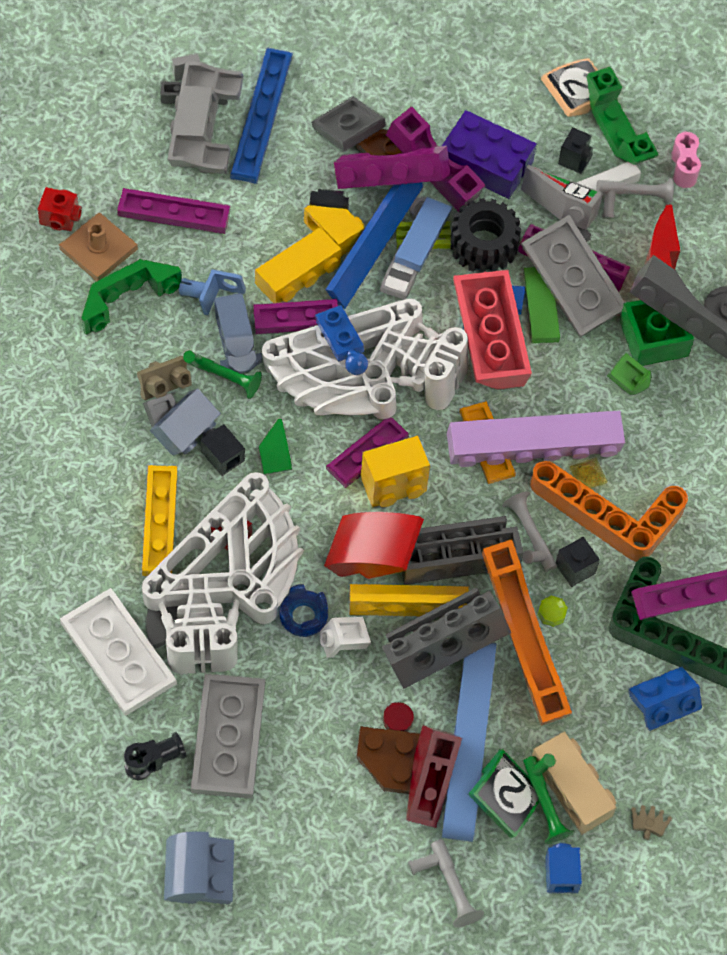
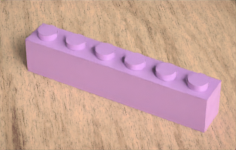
(535, 438)

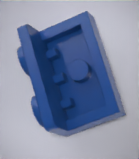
(667, 697)

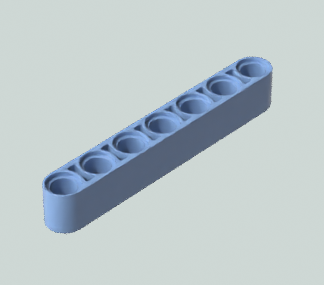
(472, 727)

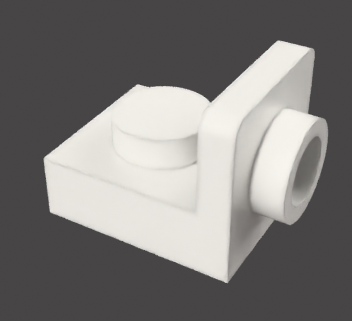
(344, 634)

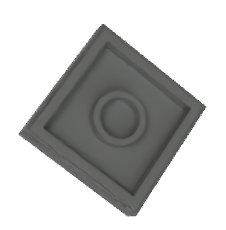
(348, 123)

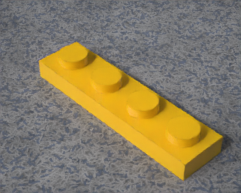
(159, 516)

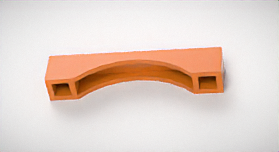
(525, 633)

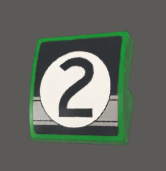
(505, 794)

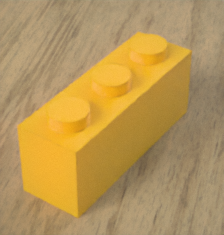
(298, 266)

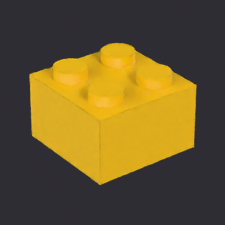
(395, 472)

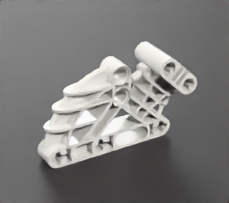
(432, 363)
(200, 629)

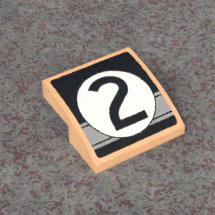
(570, 86)

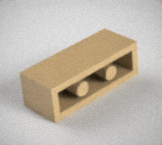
(576, 783)

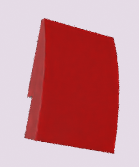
(665, 239)
(373, 544)

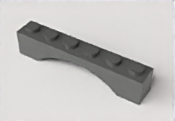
(666, 293)

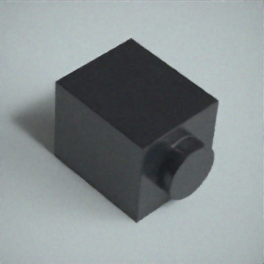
(222, 449)
(577, 561)

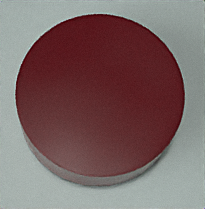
(398, 717)

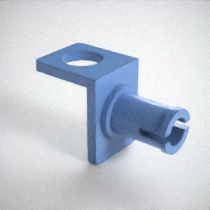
(208, 291)

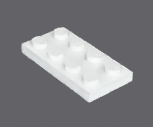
(118, 651)

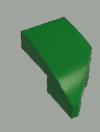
(275, 451)

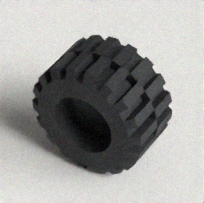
(483, 253)

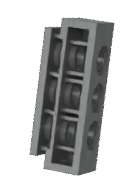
(445, 543)
(447, 639)

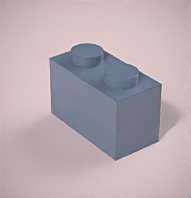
(185, 422)

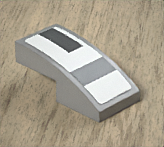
(398, 280)

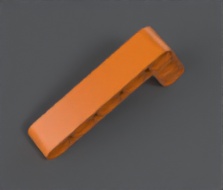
(608, 513)

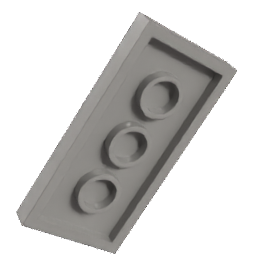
(574, 276)
(228, 736)

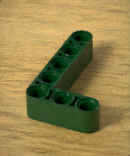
(667, 634)

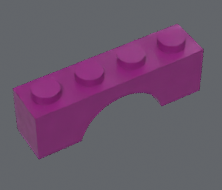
(411, 133)
(410, 167)

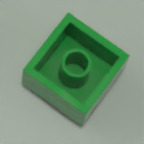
(653, 336)

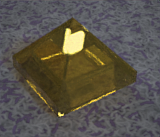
(589, 473)

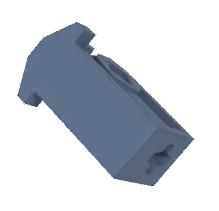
(236, 334)

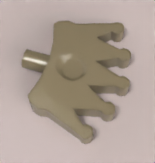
(648, 822)

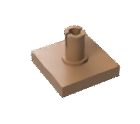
(98, 247)

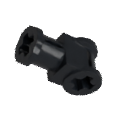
(152, 756)

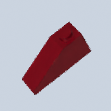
(431, 774)

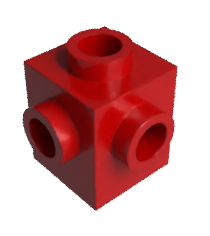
(59, 209)

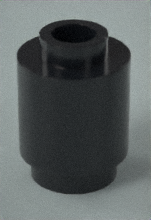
(329, 198)

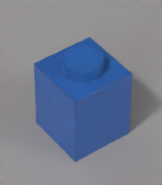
(563, 869)

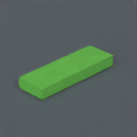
(541, 308)

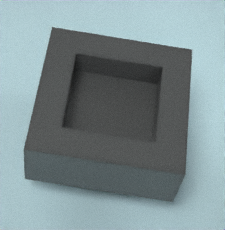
(158, 407)

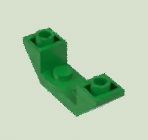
(603, 94)
(160, 276)

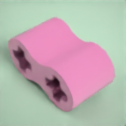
(686, 160)

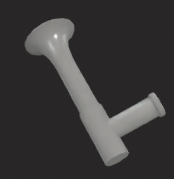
(611, 188)
(541, 553)
(441, 857)

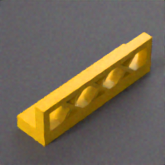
(400, 599)

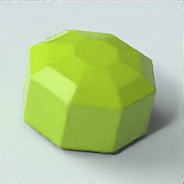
(552, 611)

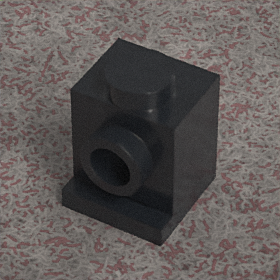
(576, 151)

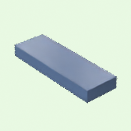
(423, 234)

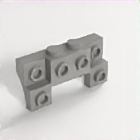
(196, 117)

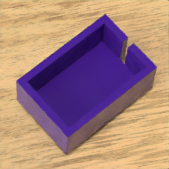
(490, 152)

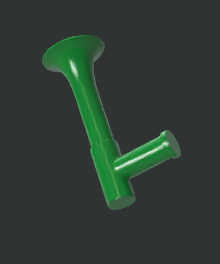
(248, 382)
(535, 772)

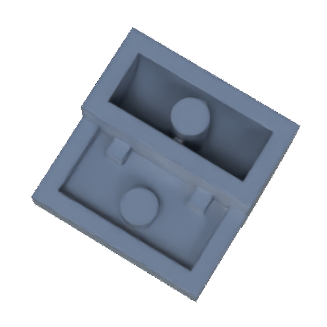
(198, 868)

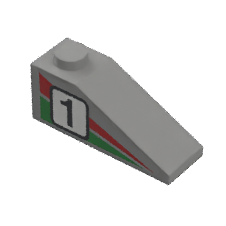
(562, 196)

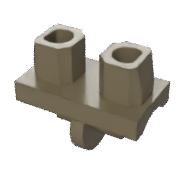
(164, 377)

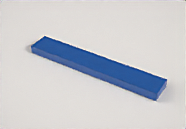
(261, 116)
(372, 242)

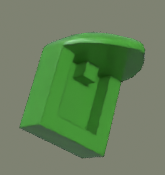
(630, 375)

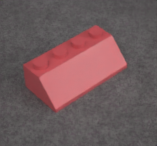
(493, 329)

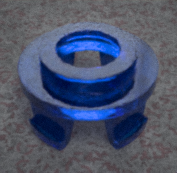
(298, 597)

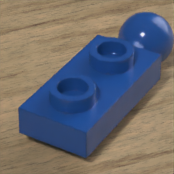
(343, 339)

